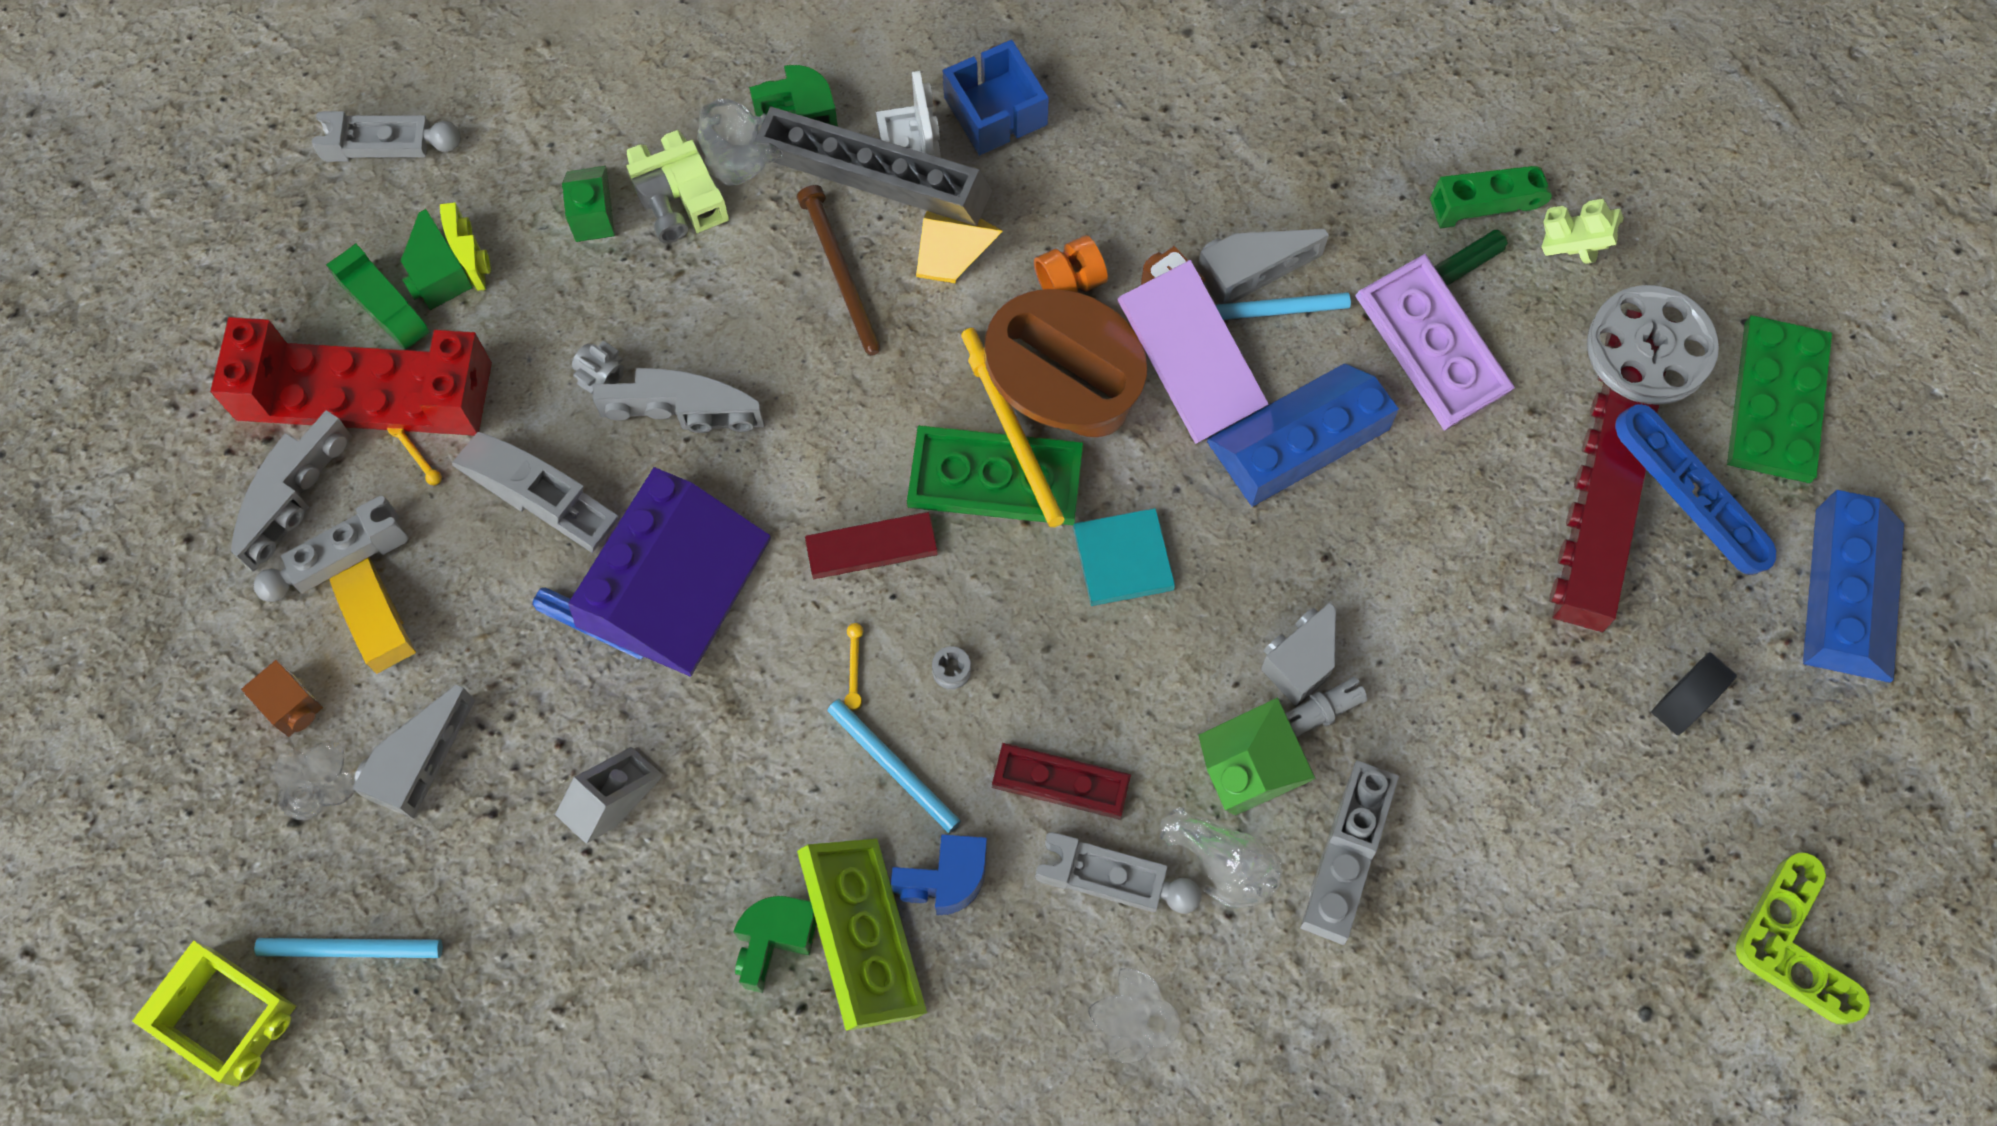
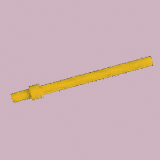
(1014, 432)

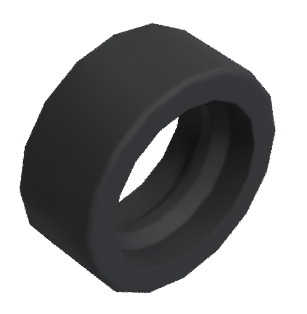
(1694, 694)

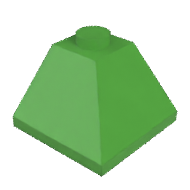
(1254, 758)

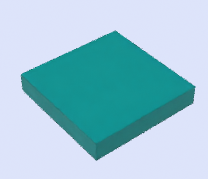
(1123, 557)

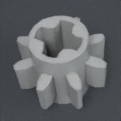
(597, 365)

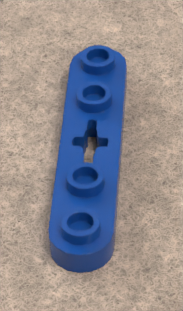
(1714, 508)

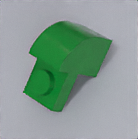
(801, 93)
(772, 924)

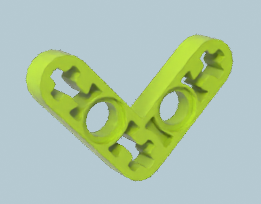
(1784, 953)

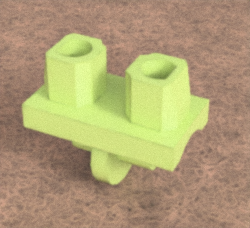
(1581, 234)

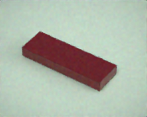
(871, 545)
(1061, 781)

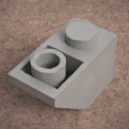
(1305, 658)

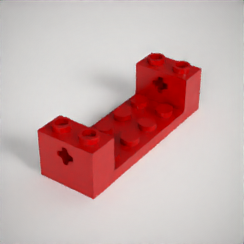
(366, 388)

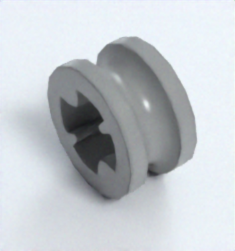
(938, 671)

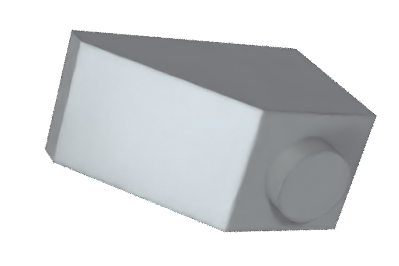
(606, 794)

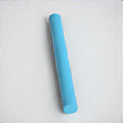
(1284, 306)
(894, 766)
(348, 947)

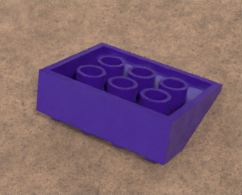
(668, 573)

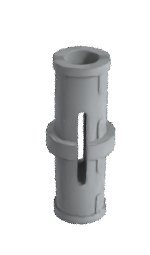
(1326, 706)

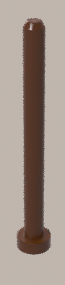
(811, 200)

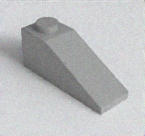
(1255, 259)
(409, 759)

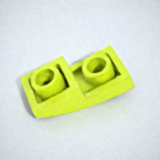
(464, 245)

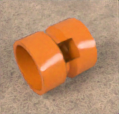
(1075, 268)

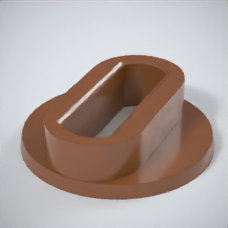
(1082, 338)

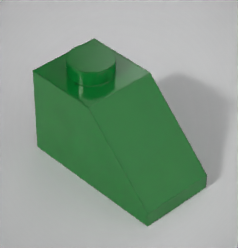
(588, 203)
(432, 265)

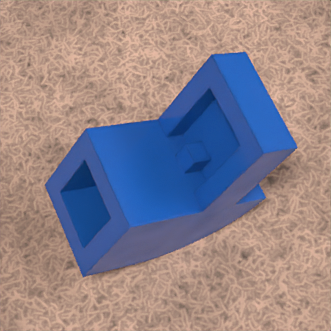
(956, 880)

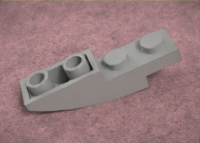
(695, 399)
(537, 487)
(274, 499)
(1349, 852)

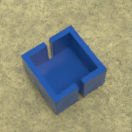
(1003, 104)

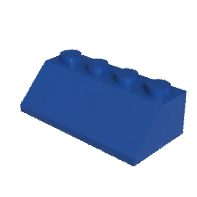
(1304, 431)
(1854, 587)

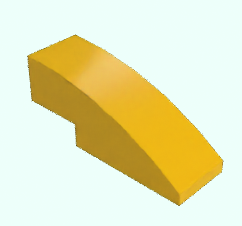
(371, 616)

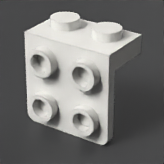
(914, 125)

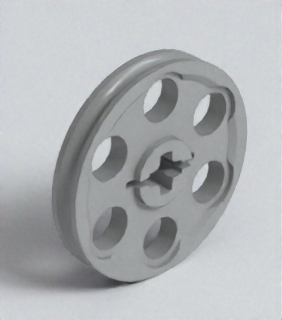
(1665, 334)

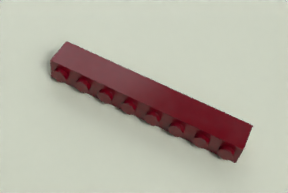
(1603, 515)

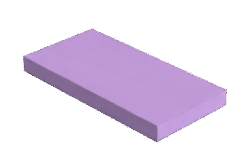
(1434, 341)
(1192, 351)

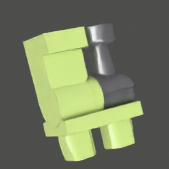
(672, 175)

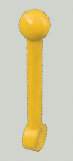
(432, 476)
(853, 699)

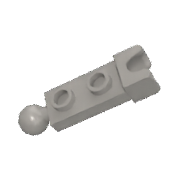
(380, 136)
(334, 550)
(1115, 876)

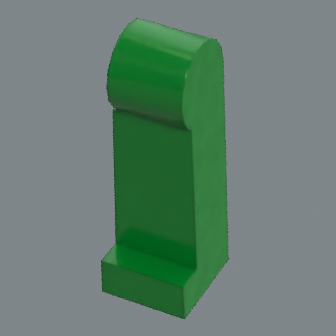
(1488, 194)
(377, 296)

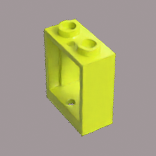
(179, 991)

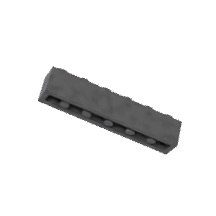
(876, 166)

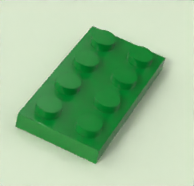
(1780, 399)
(984, 477)

